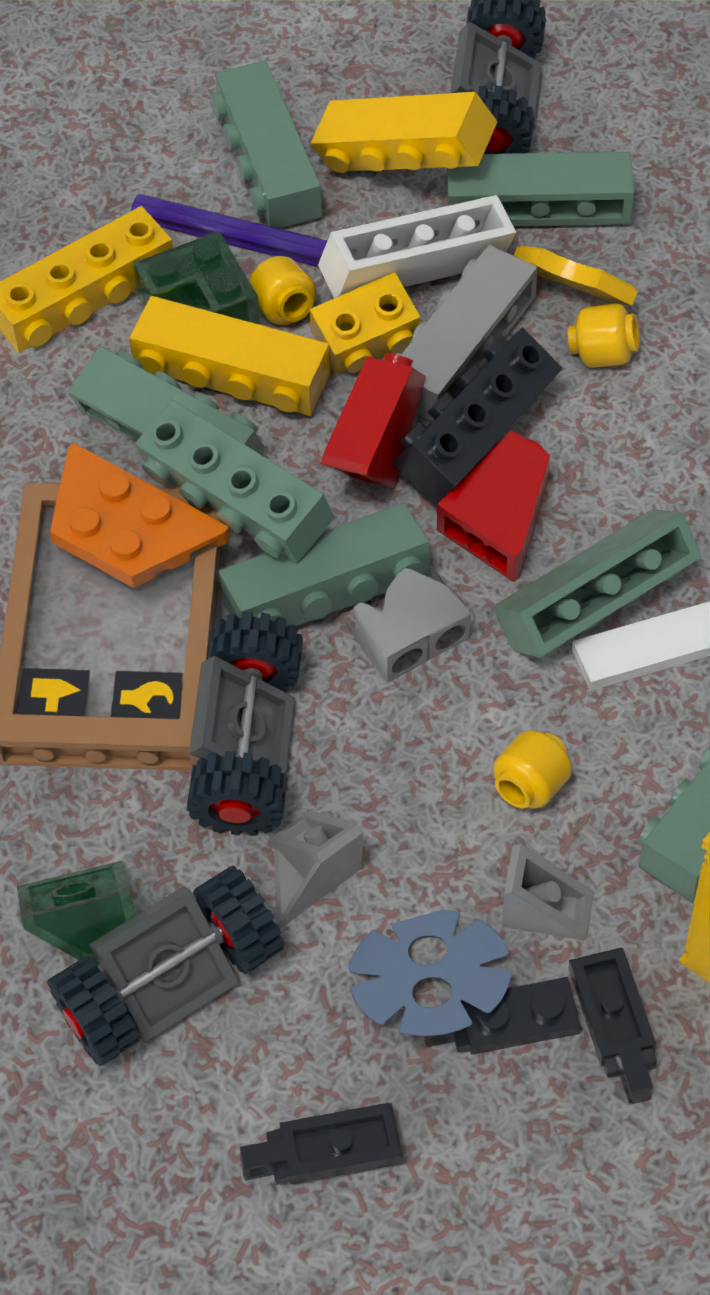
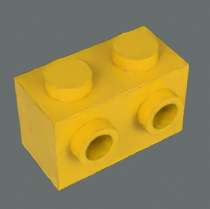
(365, 323)

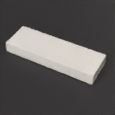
(644, 646)

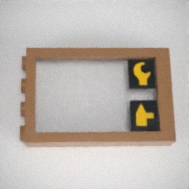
(98, 665)

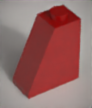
(375, 421)
(498, 504)

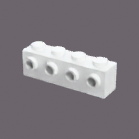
(415, 245)

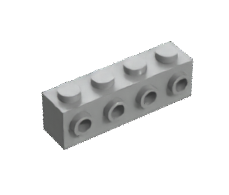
(468, 319)

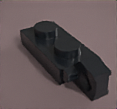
(522, 1017)
(616, 1020)
(326, 1146)

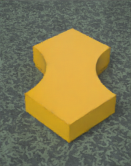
(577, 275)

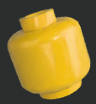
(283, 290)
(604, 336)
(532, 769)

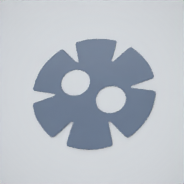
(460, 968)

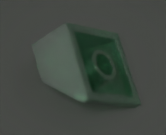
(77, 907)

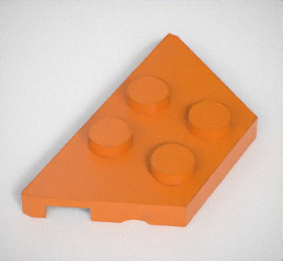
(125, 522)

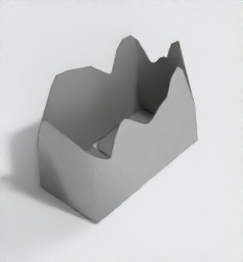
(411, 611)

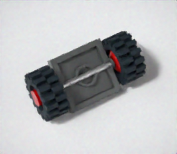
(500, 65)
(244, 724)
(165, 964)

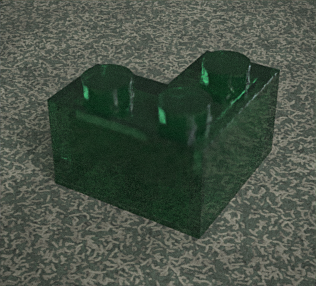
(199, 276)

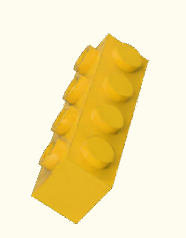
(404, 132)
(77, 279)
(231, 355)

